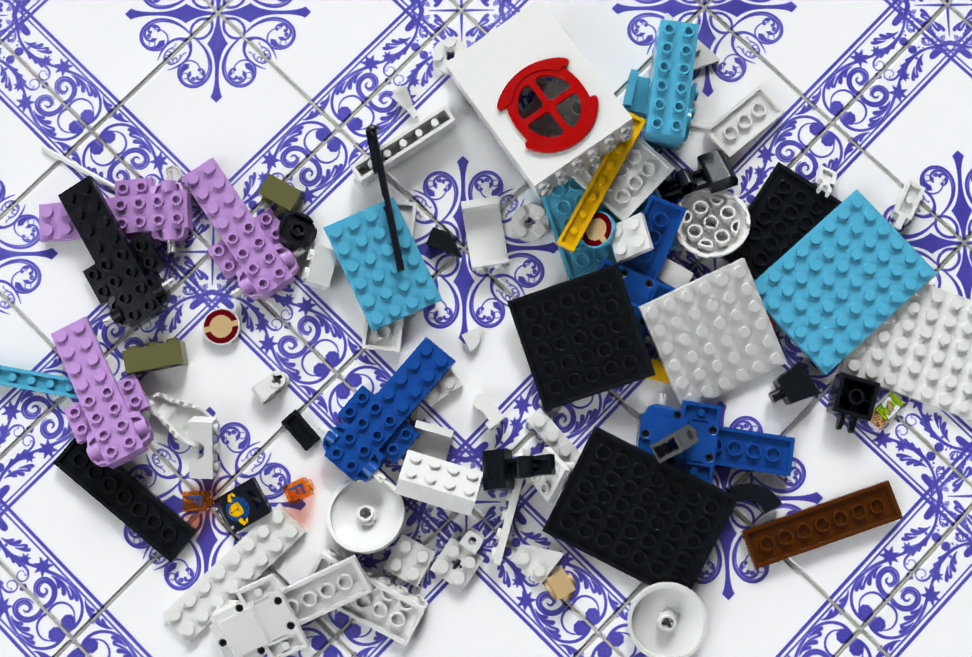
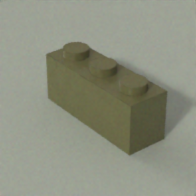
(155, 356)

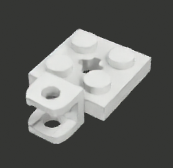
(464, 550)

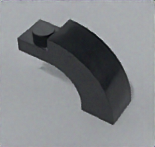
(758, 495)

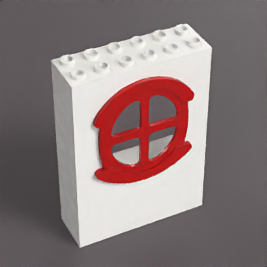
(513, 58)

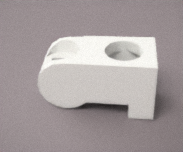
(487, 407)

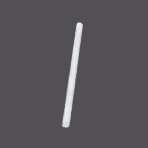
(76, 166)

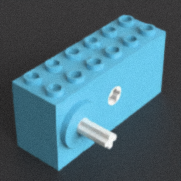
(670, 87)

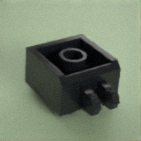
(841, 404)

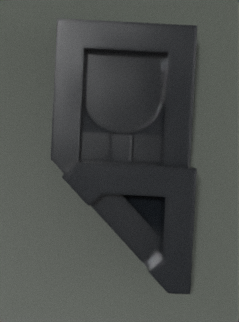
(443, 241)

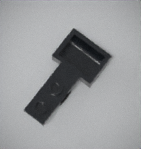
(713, 173)
(502, 469)

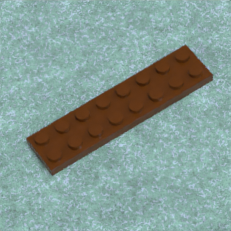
(821, 524)

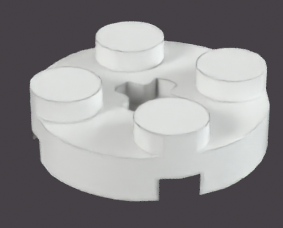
(444, 47)
(526, 212)

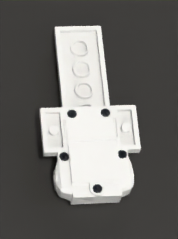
(272, 617)

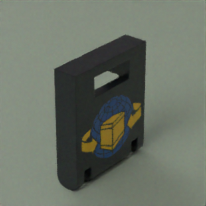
(239, 508)

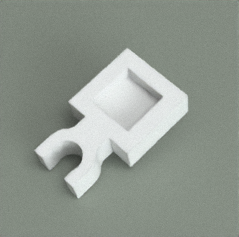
(826, 179)

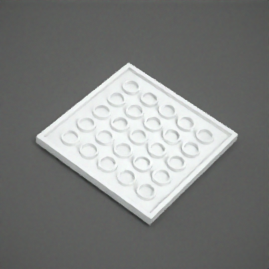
(713, 333)

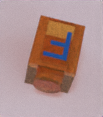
(299, 490)
(197, 500)

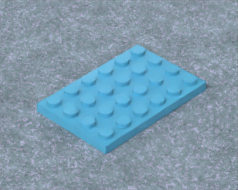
(370, 267)

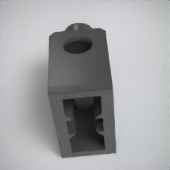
(682, 438)

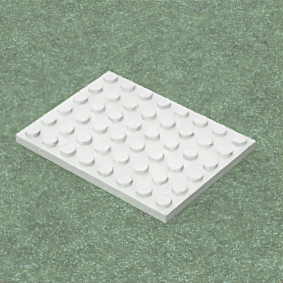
(922, 352)

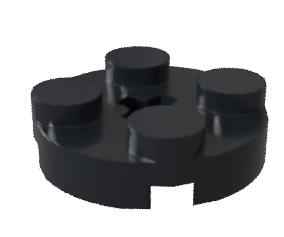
(294, 240)

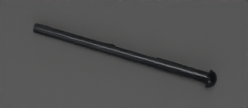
(378, 167)

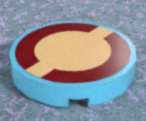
(599, 231)

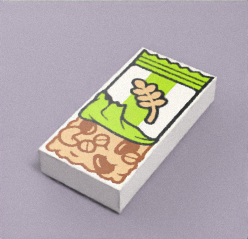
(886, 410)

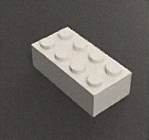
(439, 483)

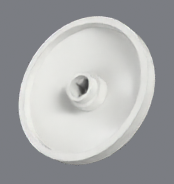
(365, 515)
(667, 620)

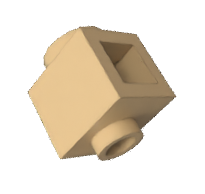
(560, 585)

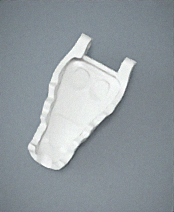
(175, 416)

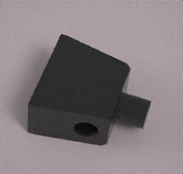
(793, 385)

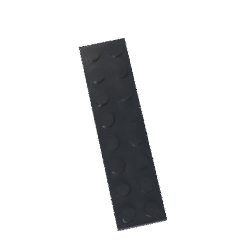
(128, 501)

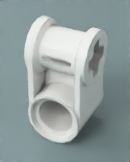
(269, 388)

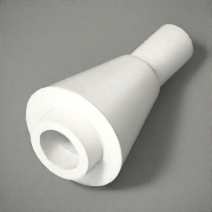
(402, 97)

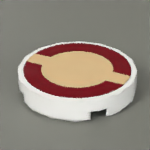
(221, 326)

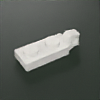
(906, 204)

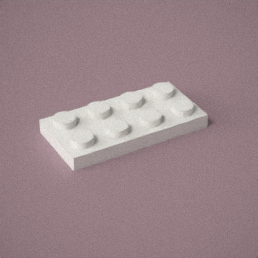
(745, 121)

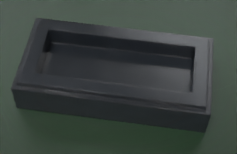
(301, 430)

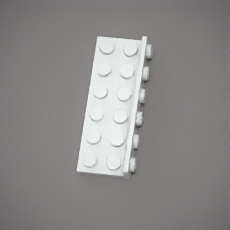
(386, 609)

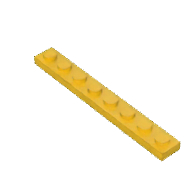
(597, 189)

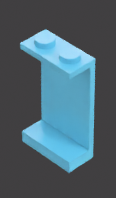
(637, 92)

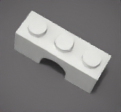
(205, 431)

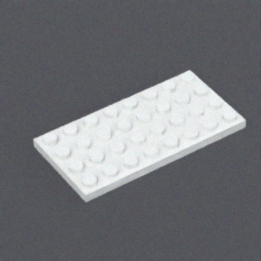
(639, 174)

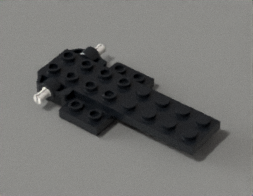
(123, 270)

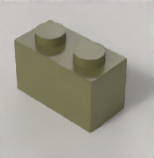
(280, 194)

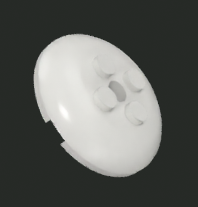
(722, 210)

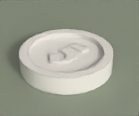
(177, 173)

